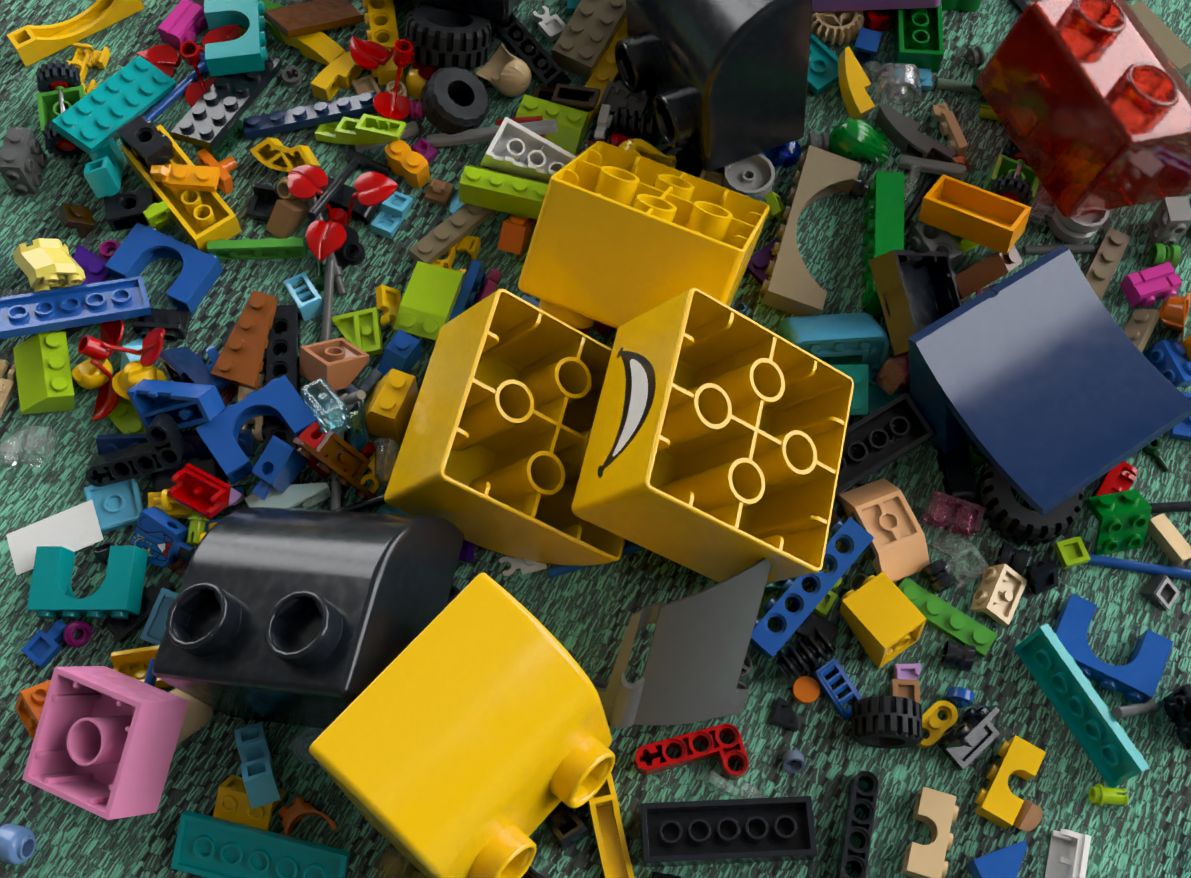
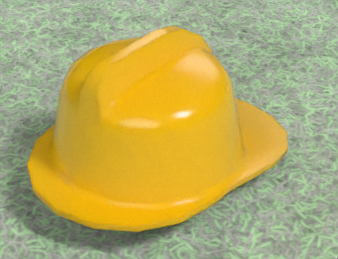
(133, 374)

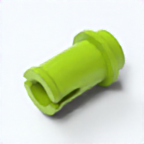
(987, 113)
(196, 527)
(1106, 795)

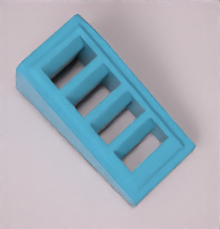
(309, 308)

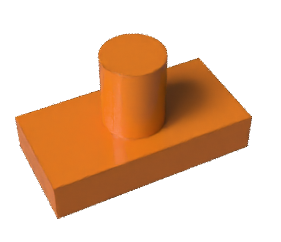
(226, 165)

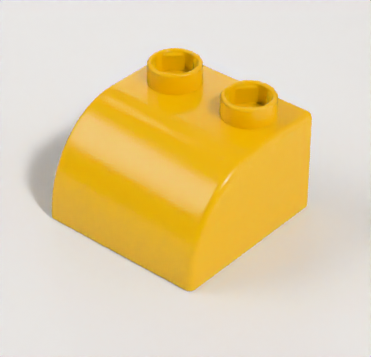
(632, 235)
(507, 434)
(471, 739)

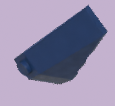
(186, 366)

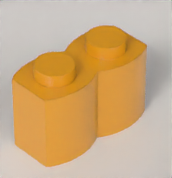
(407, 163)

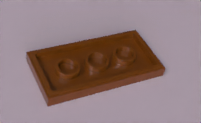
(313, 16)

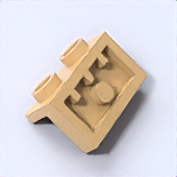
(999, 593)

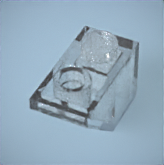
(29, 445)
(385, 457)
(961, 558)

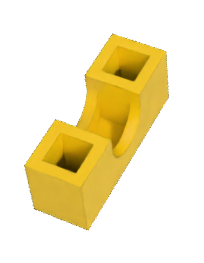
(997, 801)

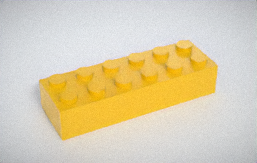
(198, 214)

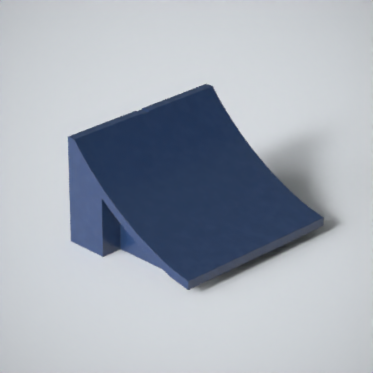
(1041, 382)

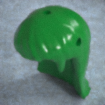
(858, 139)

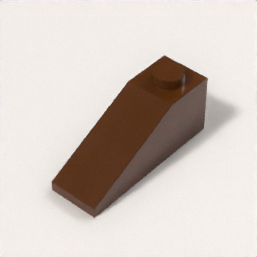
(986, 270)

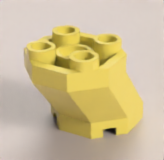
(48, 265)

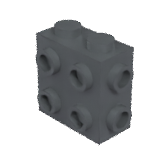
(22, 161)

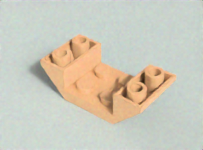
(897, 535)

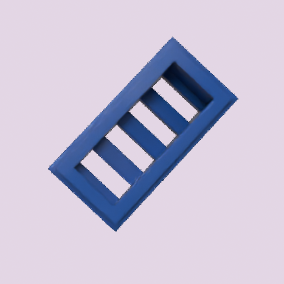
(841, 675)

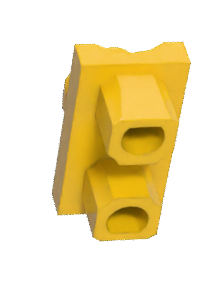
(168, 505)

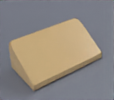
(1169, 539)

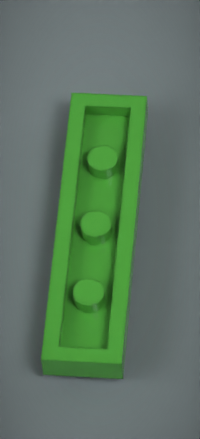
(258, 248)
(948, 618)

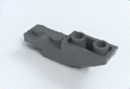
(906, 136)

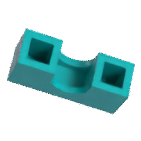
(105, 170)

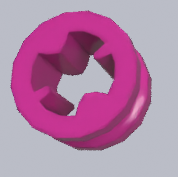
(416, 110)

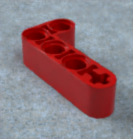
(689, 755)

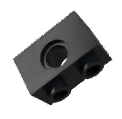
(145, 142)
(127, 208)

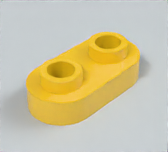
(935, 726)

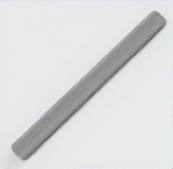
(487, 133)

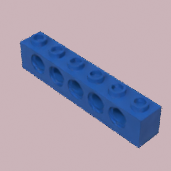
(768, 642)

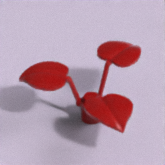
(371, 54)
(166, 58)
(329, 236)
(97, 350)

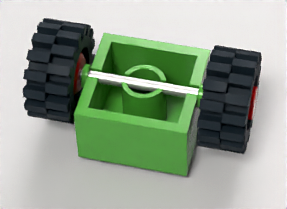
(59, 90)
(1012, 176)

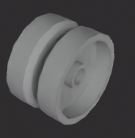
(750, 176)
(1078, 228)

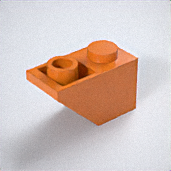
(515, 234)

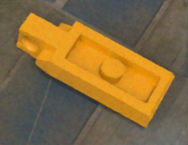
(186, 177)

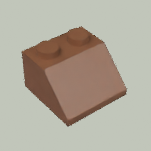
(332, 360)

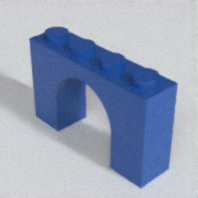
(147, 245)
(221, 433)
(1137, 678)

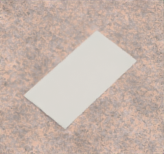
(70, 529)

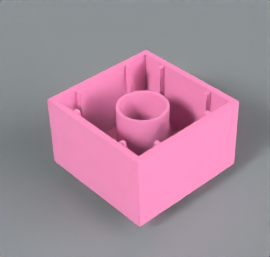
(105, 741)

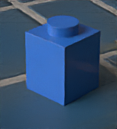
(866, 45)

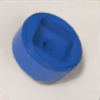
(960, 696)

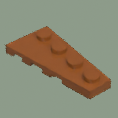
(246, 345)

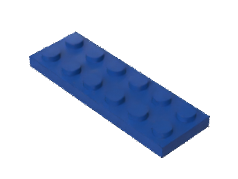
(73, 307)

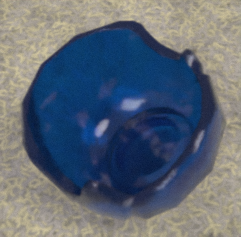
(784, 155)

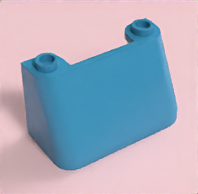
(838, 336)

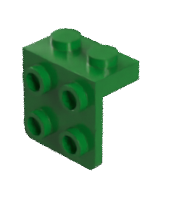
(1121, 519)

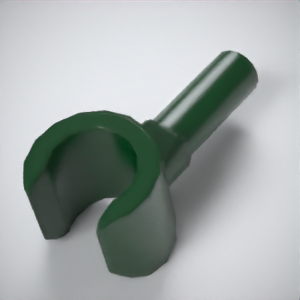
(319, 279)
(1153, 451)

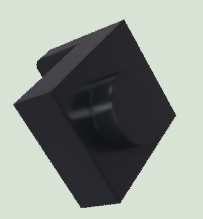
(263, 202)

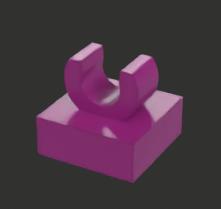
(425, 149)

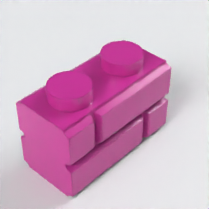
(183, 23)
(1151, 285)

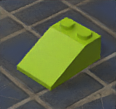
(428, 300)

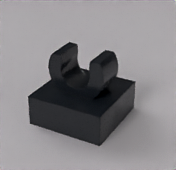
(1042, 577)

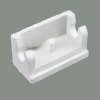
(1067, 854)

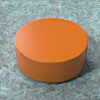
(805, 690)

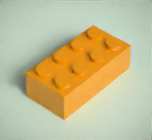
(974, 214)

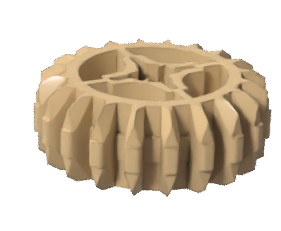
(837, 26)

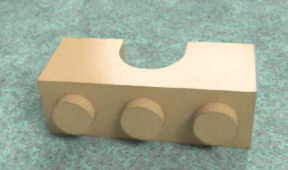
(938, 813)

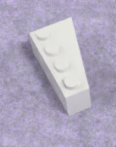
(524, 153)

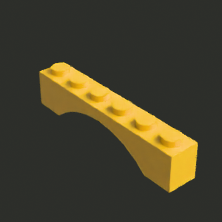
(38, 42)
(609, 832)

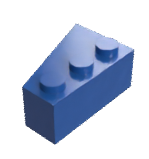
(185, 402)

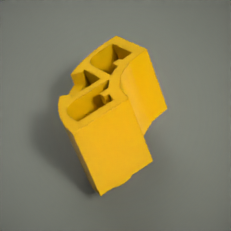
(282, 158)

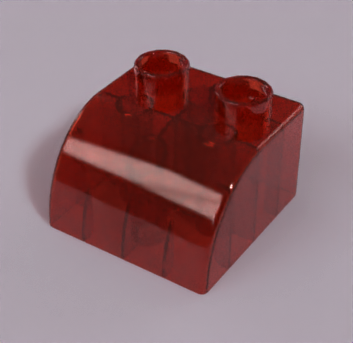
(1092, 105)

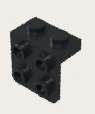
(970, 736)

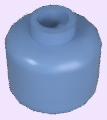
(16, 844)

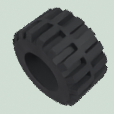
(887, 722)

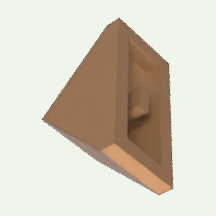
(287, 217)

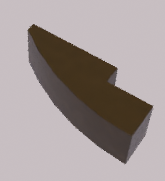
(569, 95)

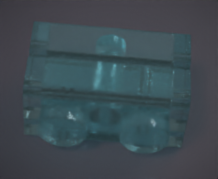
(326, 406)

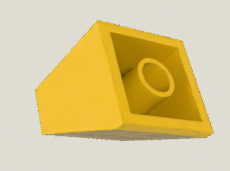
(391, 405)
(882, 618)

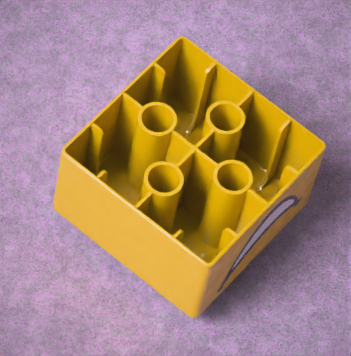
(715, 442)

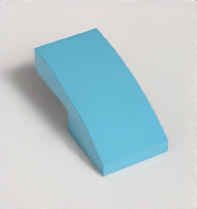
(392, 214)

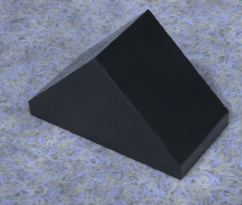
(565, 826)

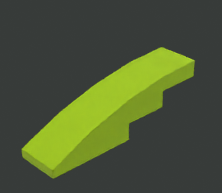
(365, 131)

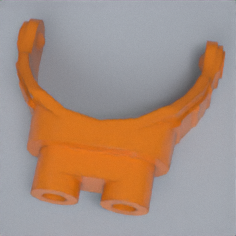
(300, 810)

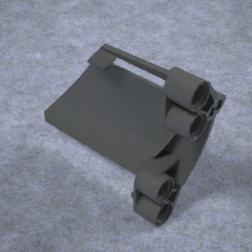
(691, 658)

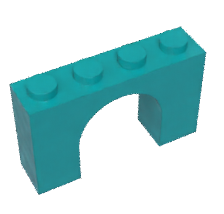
(241, 54)
(117, 596)

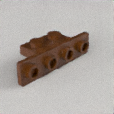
(341, 459)

